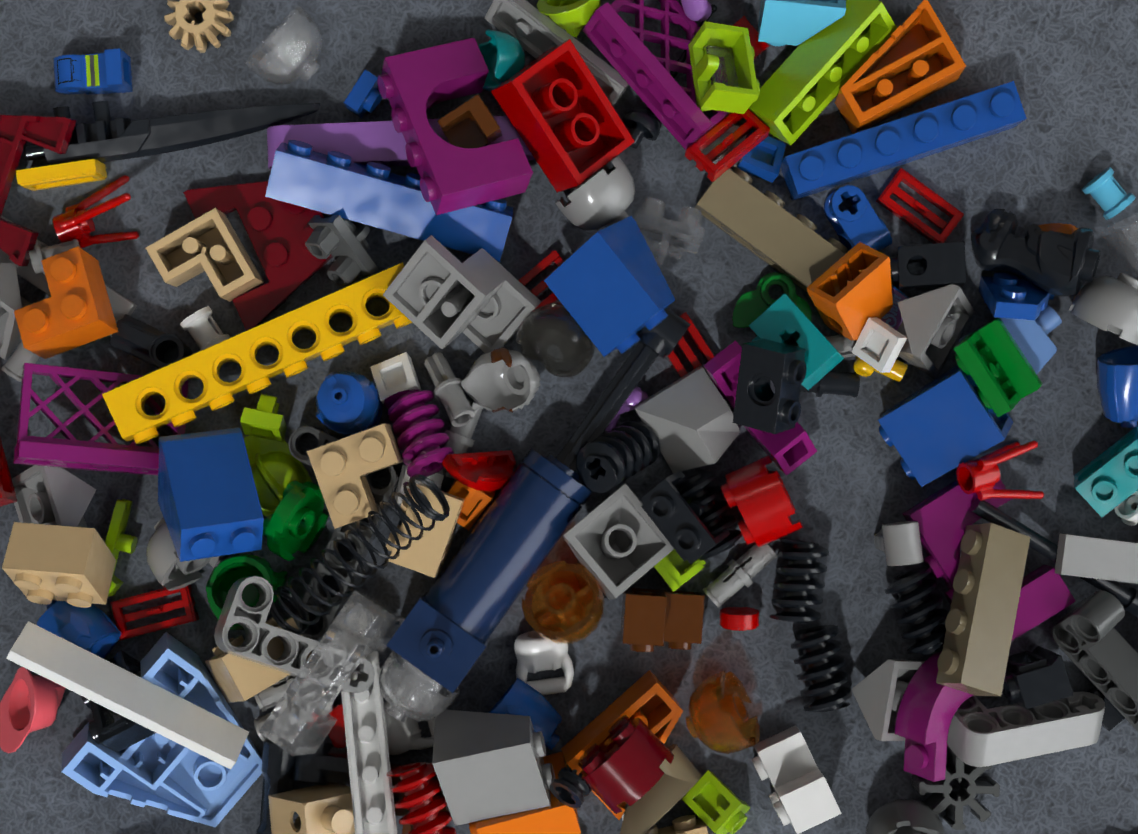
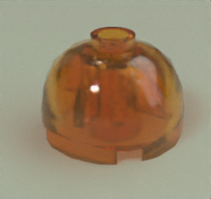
(563, 602)
(720, 715)

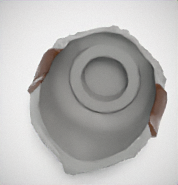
(502, 380)

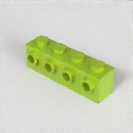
(820, 68)

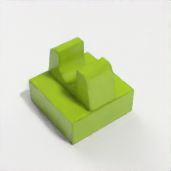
(264, 420)

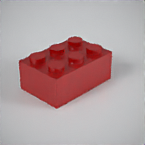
(563, 116)

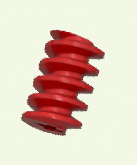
(421, 799)

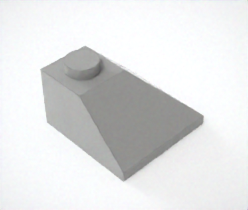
(618, 542)

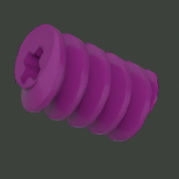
(417, 431)

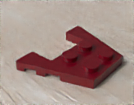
(15, 130)
(278, 236)

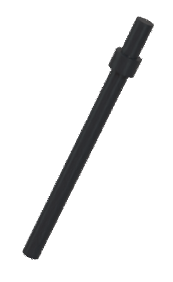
(990, 513)

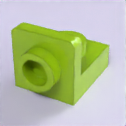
(716, 805)

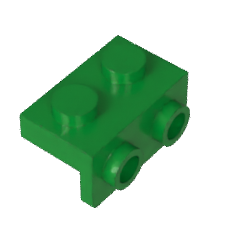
(996, 367)

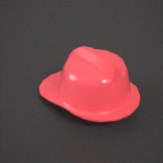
(27, 707)

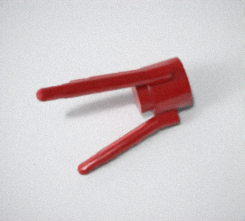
(78, 222)
(982, 473)

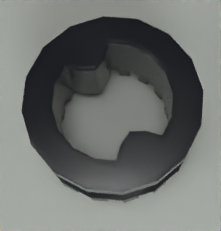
(570, 788)

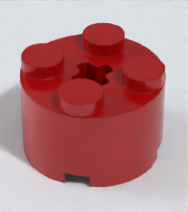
(761, 502)

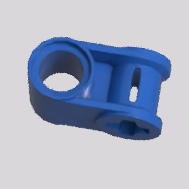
(858, 222)

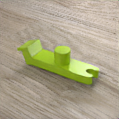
(117, 540)

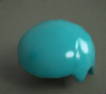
(502, 56)

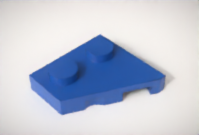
(1013, 297)

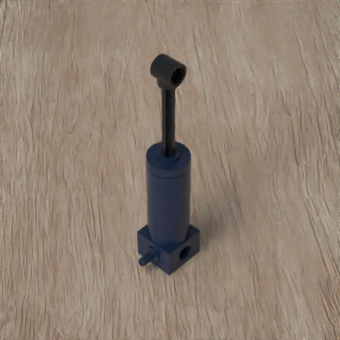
(516, 534)

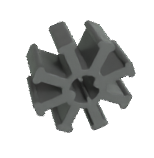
(945, 798)

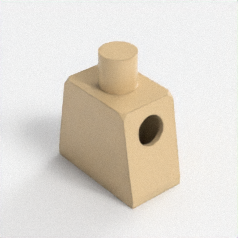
(319, 807)

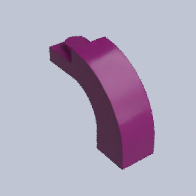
(785, 448)
(925, 721)

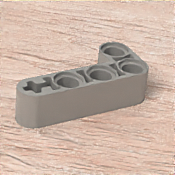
(259, 634)
(1015, 733)

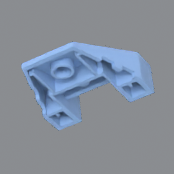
(158, 769)

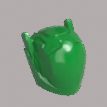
(236, 568)

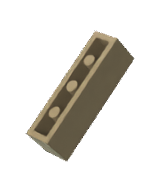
(768, 229)
(983, 610)

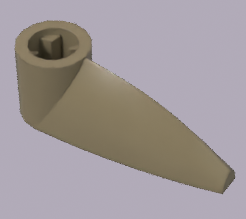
(672, 786)

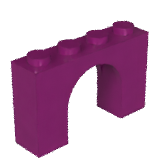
(449, 174)
(941, 528)

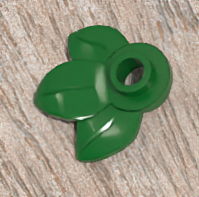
(755, 302)

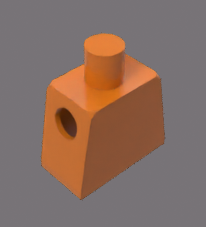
(854, 290)

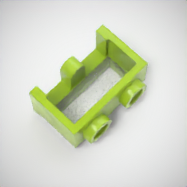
(723, 68)

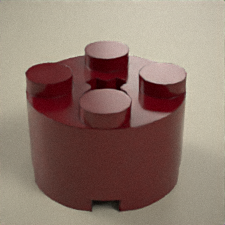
(625, 763)

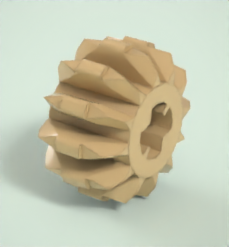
(190, 32)

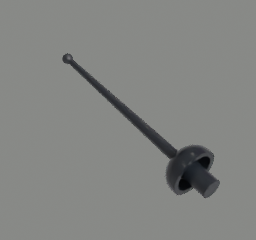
(643, 122)

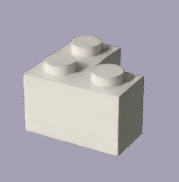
(799, 786)

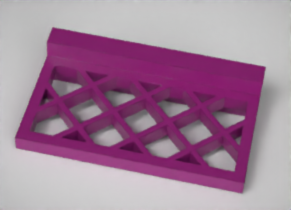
(651, 74)
(77, 453)

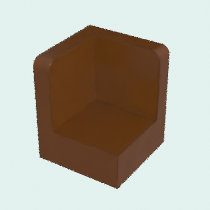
(470, 125)

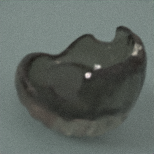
(555, 341)

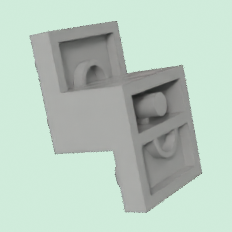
(460, 297)

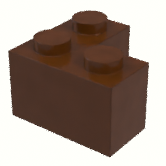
(661, 616)

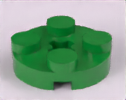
(296, 520)

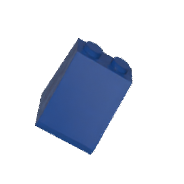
(613, 287)
(942, 426)
(209, 494)

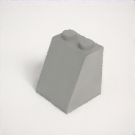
(490, 765)

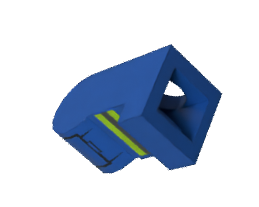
(93, 73)

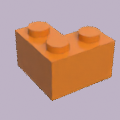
(75, 311)

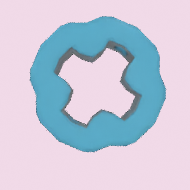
(1108, 193)

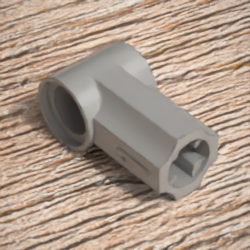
(900, 543)

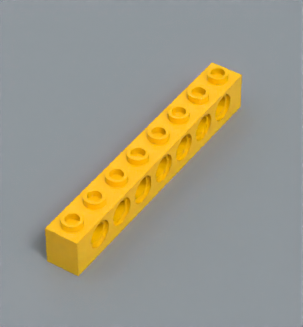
(128, 400)

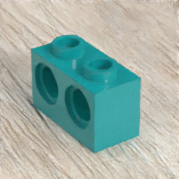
(1111, 475)

